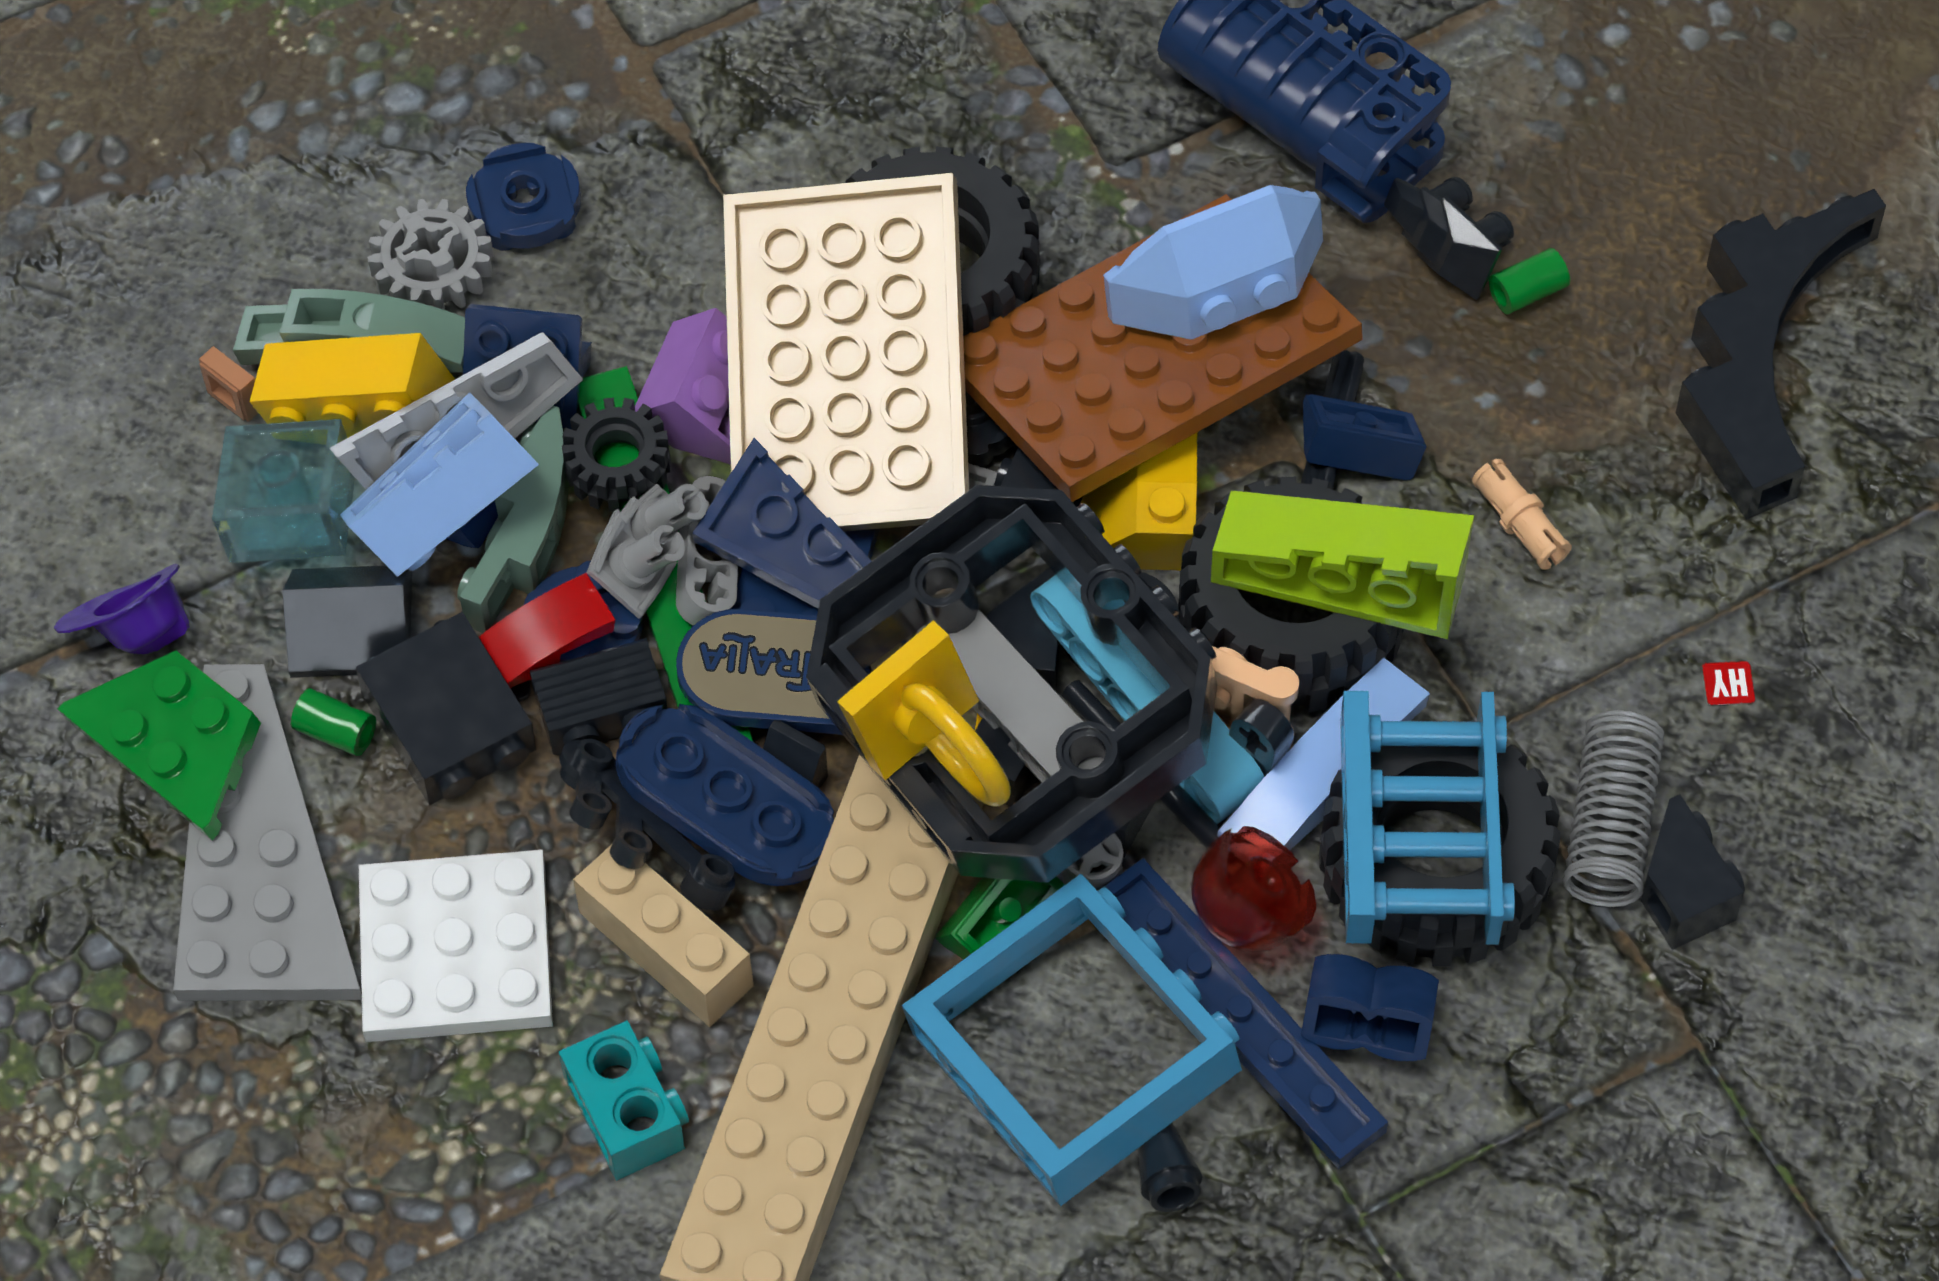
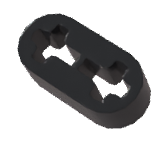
(1263, 733)

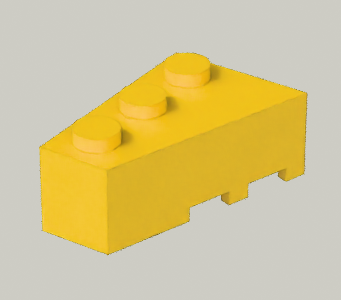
(345, 379)

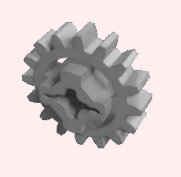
(431, 255)

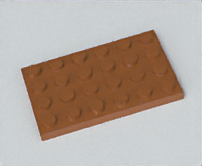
(1109, 396)

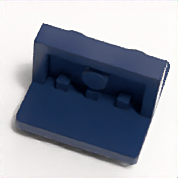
(498, 329)

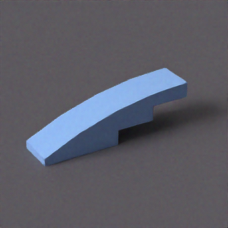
(1294, 792)

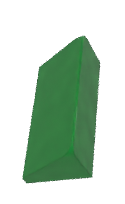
(990, 910)

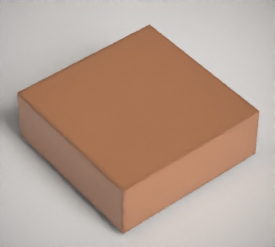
(228, 383)

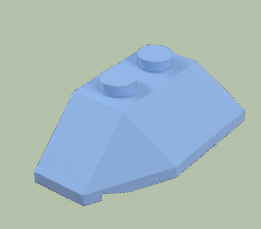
(1218, 264)

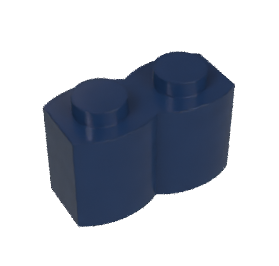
(1370, 1007)

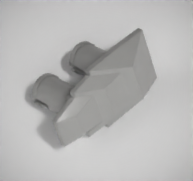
(644, 545)

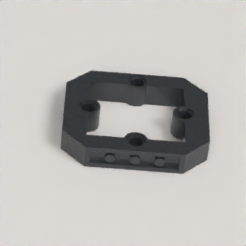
(1074, 805)

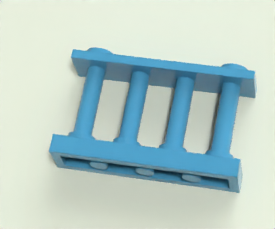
(1369, 843)

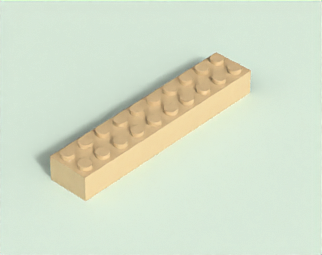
(817, 1047)

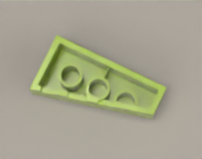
(1346, 557)

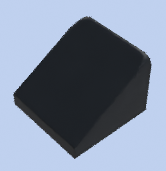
(797, 752)

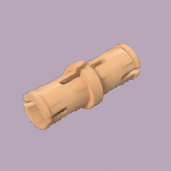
(1521, 514)

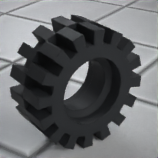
(609, 427)

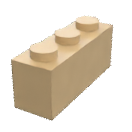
(665, 935)

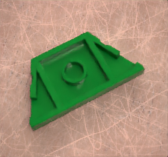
(171, 733)

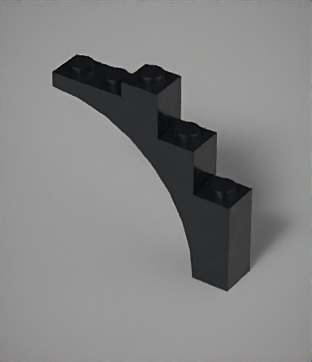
(1733, 400)

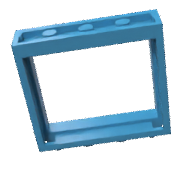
(1135, 1120)

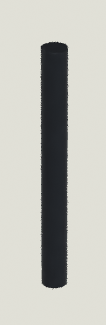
(1177, 799)

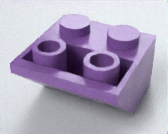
(692, 387)

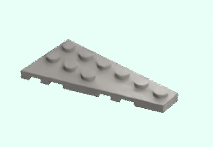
(258, 894)

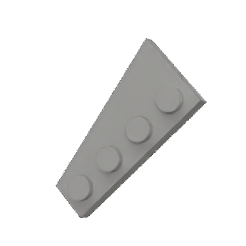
(511, 387)

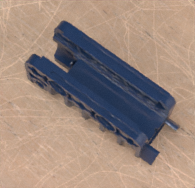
(1315, 92)

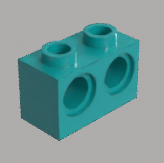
(615, 1102)

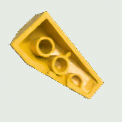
(1151, 507)

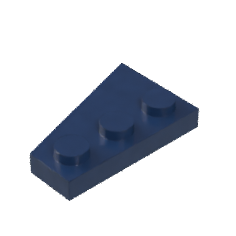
(777, 531)

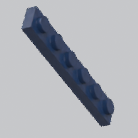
(1270, 1041)

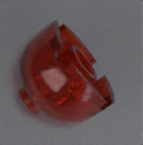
(1250, 892)

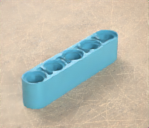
(1229, 768)

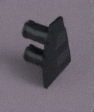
(1447, 236)

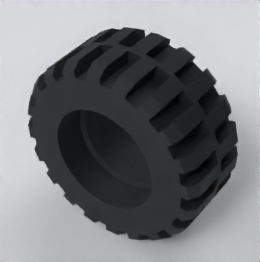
(992, 222)
(1323, 653)
(1527, 852)

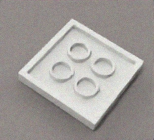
(454, 946)

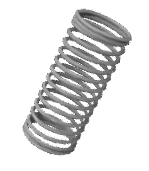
(1599, 865)

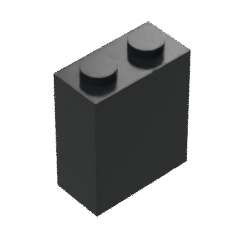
(446, 709)

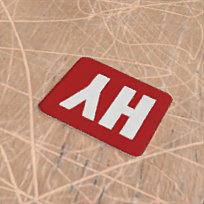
(1728, 683)

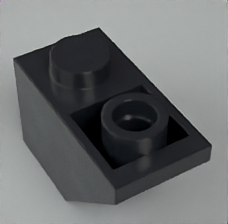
(1688, 881)

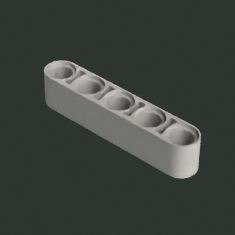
(1015, 697)

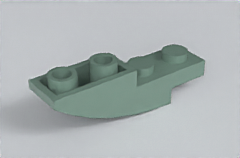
(348, 314)
(527, 530)

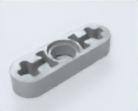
(695, 570)

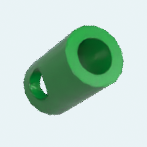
(1529, 281)
(333, 722)

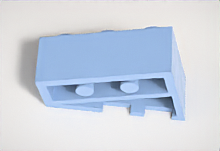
(438, 486)

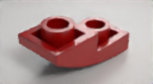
(547, 628)

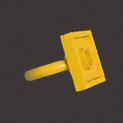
(920, 703)

